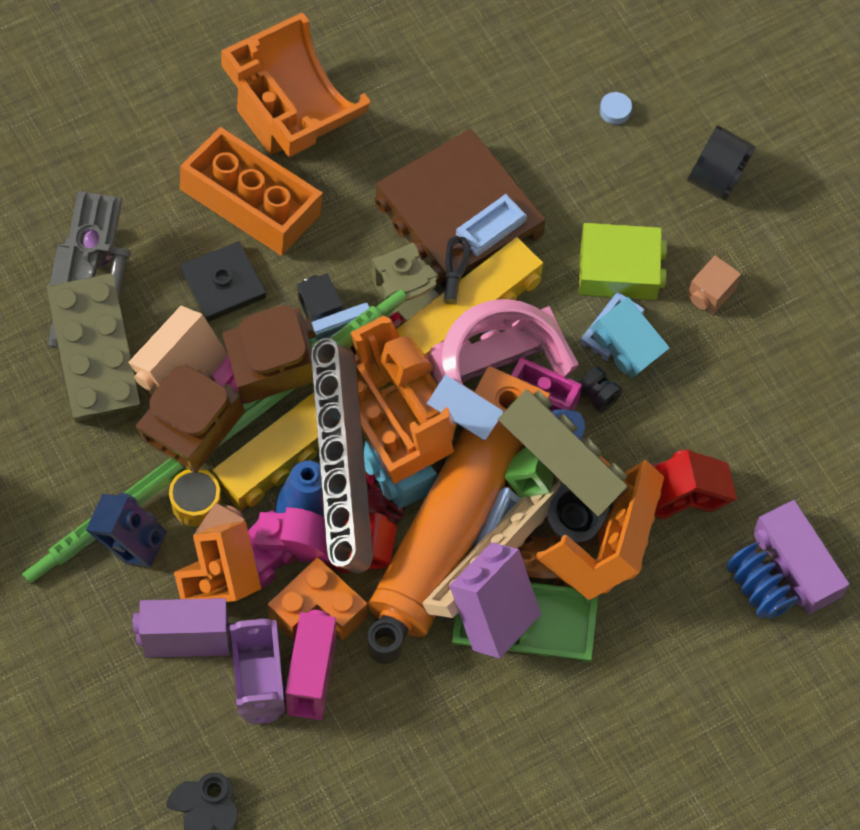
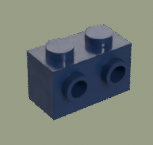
(126, 529)

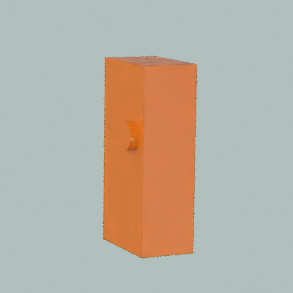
(250, 191)

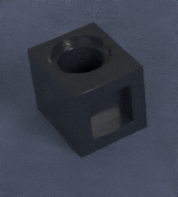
(318, 297)

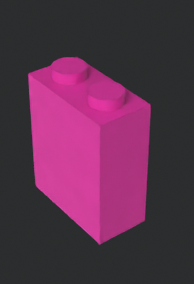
(311, 665)

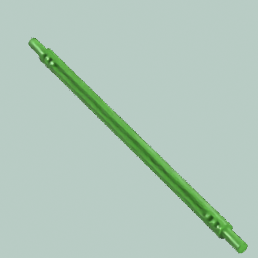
(166, 472)

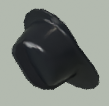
(573, 517)

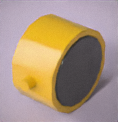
(194, 496)

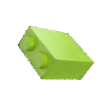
(621, 261)

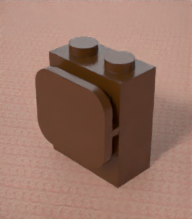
(271, 352)
(190, 416)

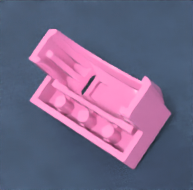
(530, 335)

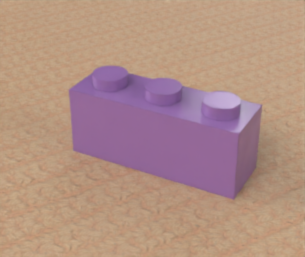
(800, 557)

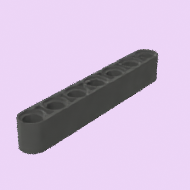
(348, 469)

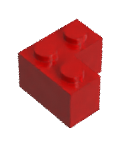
(693, 482)

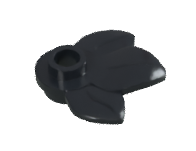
(202, 810)

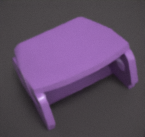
(257, 670)

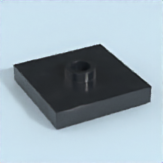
(222, 281)

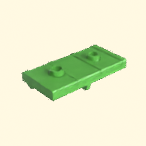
(560, 631)

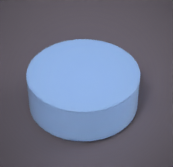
(615, 108)

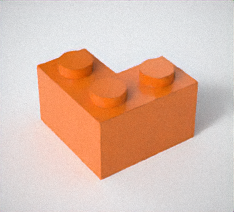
(224, 565)
(321, 590)

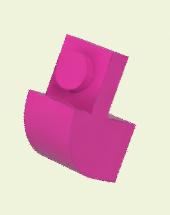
(293, 531)

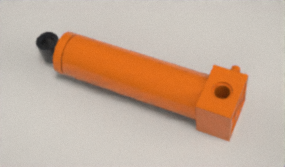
(445, 522)

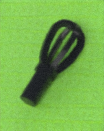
(454, 278)

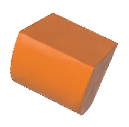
(405, 360)

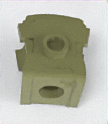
(407, 272)

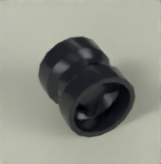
(600, 389)

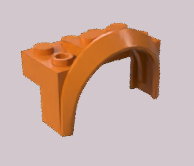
(386, 419)
(621, 538)

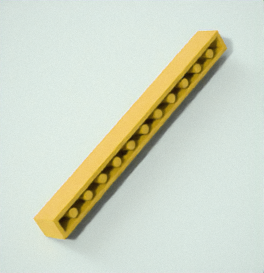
(294, 436)

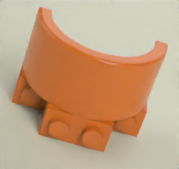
(285, 88)

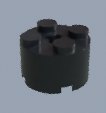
(721, 163)

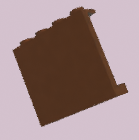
(443, 193)

